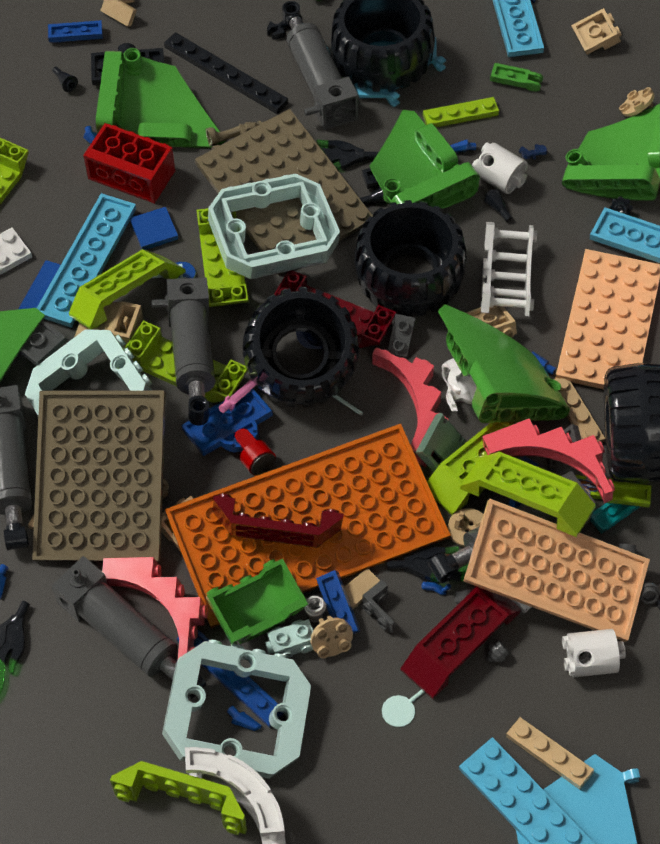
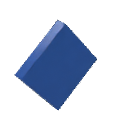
(154, 228)

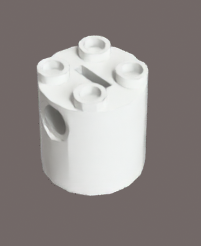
(500, 168)
(600, 654)

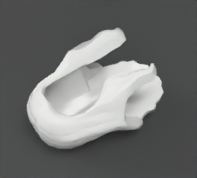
(460, 387)

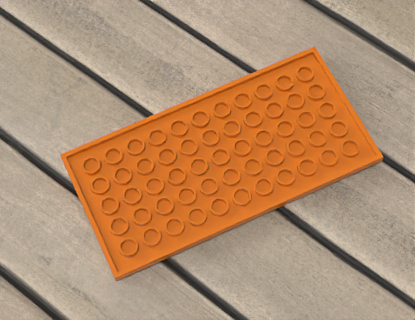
(367, 479)

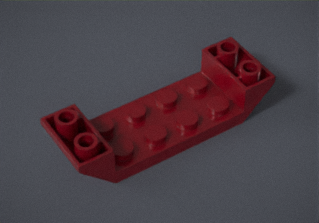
(370, 325)
(276, 531)
(457, 639)

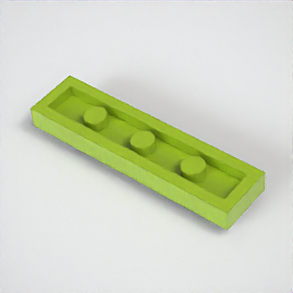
(461, 112)

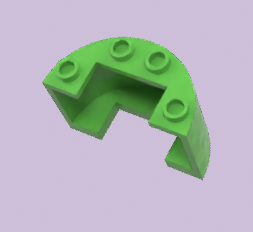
(257, 602)

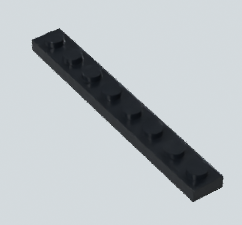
(226, 73)

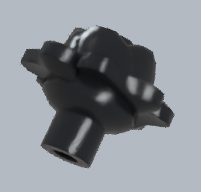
(621, 205)

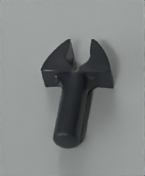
(277, 29)

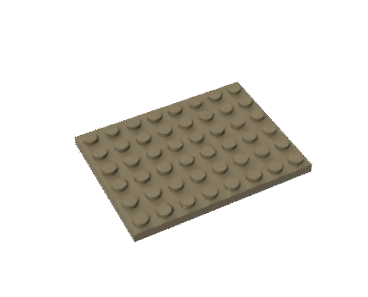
(275, 150)
(99, 475)

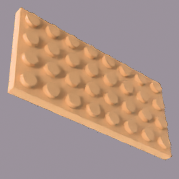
(608, 317)
(556, 571)

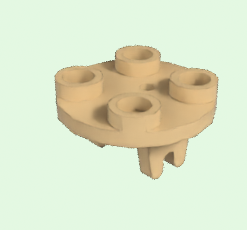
(637, 102)
(460, 522)
(331, 637)

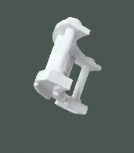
(488, 274)
(246, 785)

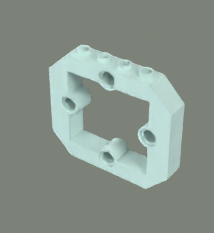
(286, 257)
(72, 362)
(262, 665)

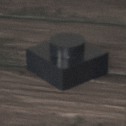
(369, 178)

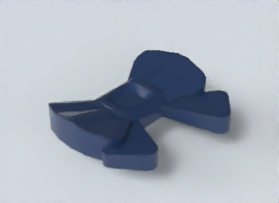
(539, 150)

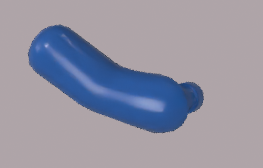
(431, 586)

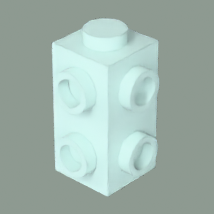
(290, 639)

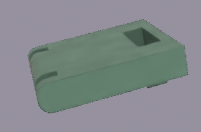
(441, 439)

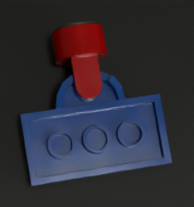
(236, 433)

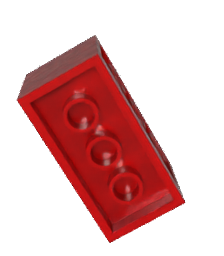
(129, 162)

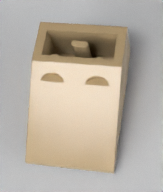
(122, 319)

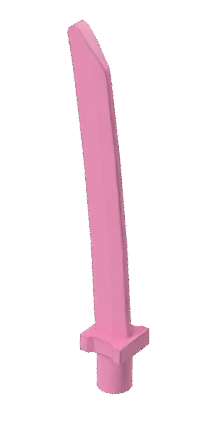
(230, 402)

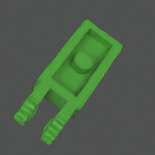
(516, 77)

